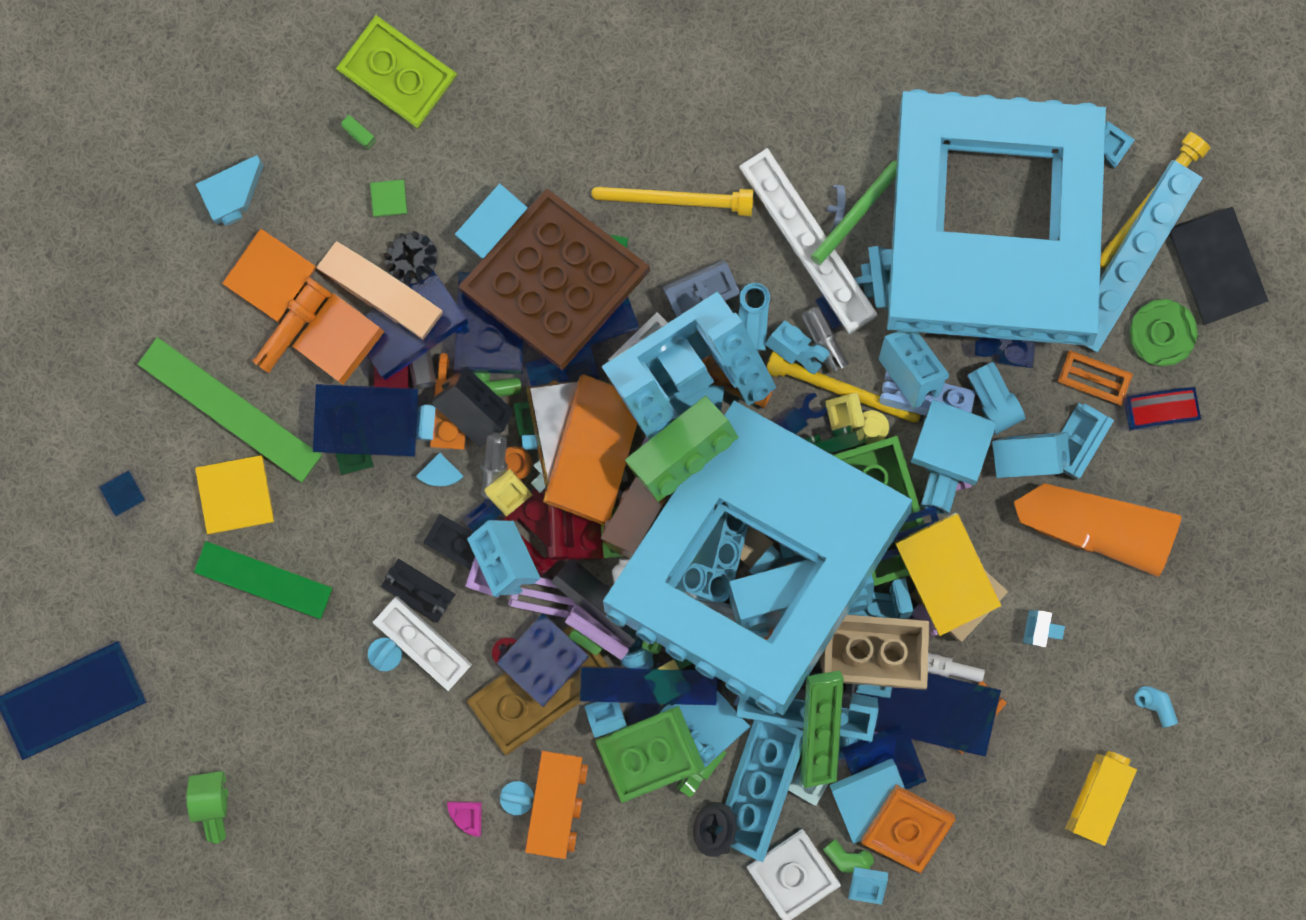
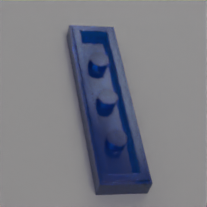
(647, 686)

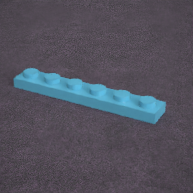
(1142, 244)

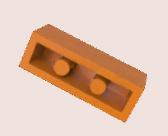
(556, 804)

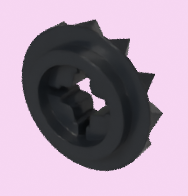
(424, 261)
(711, 817)

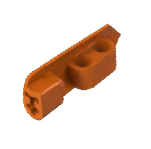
(1102, 525)

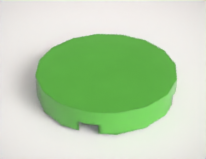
(1162, 342)

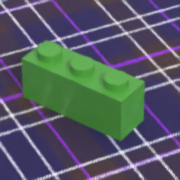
(682, 448)

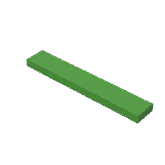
(229, 410)

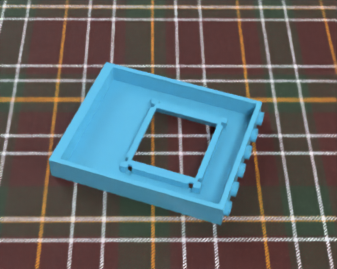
(990, 281)
(796, 499)

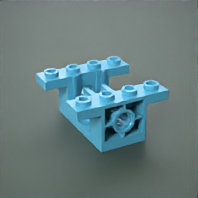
(676, 356)

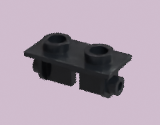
(417, 590)

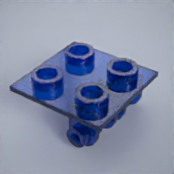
(543, 660)

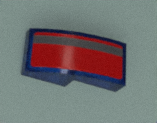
(1162, 408)

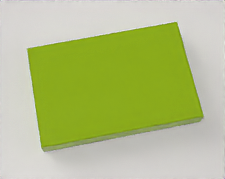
(396, 71)

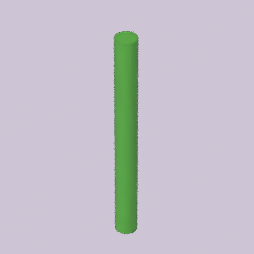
(855, 214)

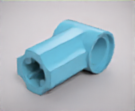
(755, 319)
(995, 398)
(939, 492)

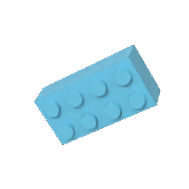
(764, 597)

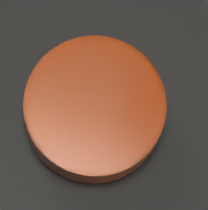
(518, 461)

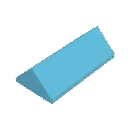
(762, 784)

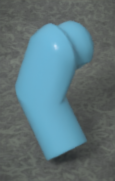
(1157, 701)

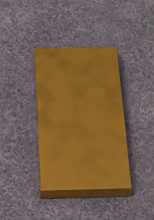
(516, 716)

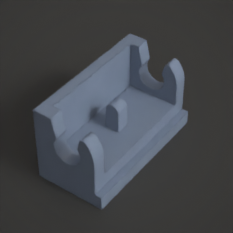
(698, 286)

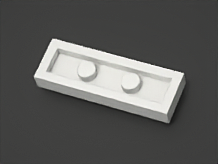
(422, 643)

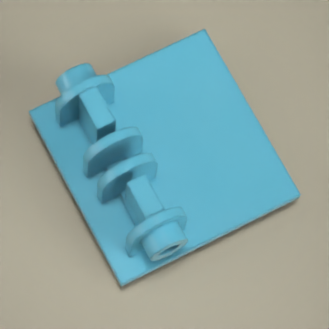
(712, 727)

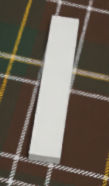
(805, 237)

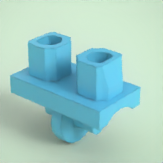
(876, 276)

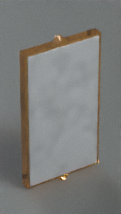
(549, 415)

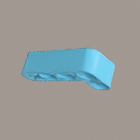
(716, 562)

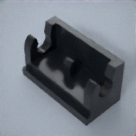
(472, 406)

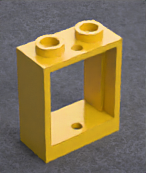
(1101, 797)

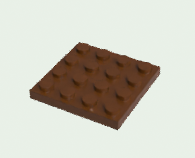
(554, 279)

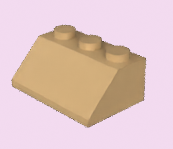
(879, 652)

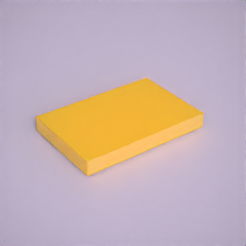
(947, 574)

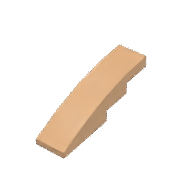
(379, 290)

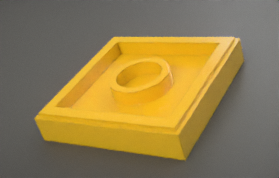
(235, 494)

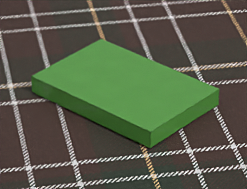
(650, 754)

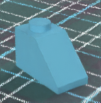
(231, 191)

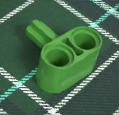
(208, 803)

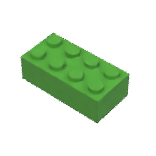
(886, 464)

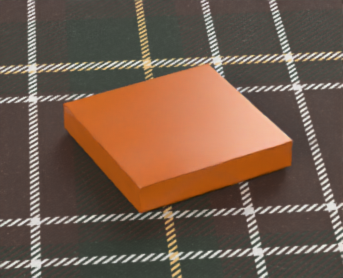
(269, 275)
(338, 338)
(908, 829)

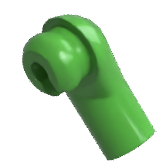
(501, 387)
(847, 861)

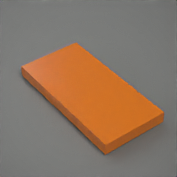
(592, 452)

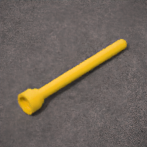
(1192, 149)
(739, 202)
(779, 366)

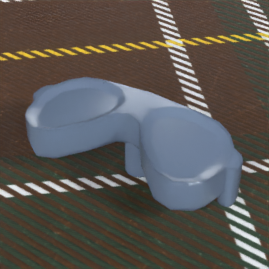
(840, 208)

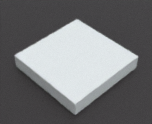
(793, 876)

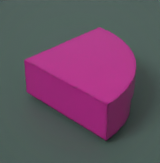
(467, 816)

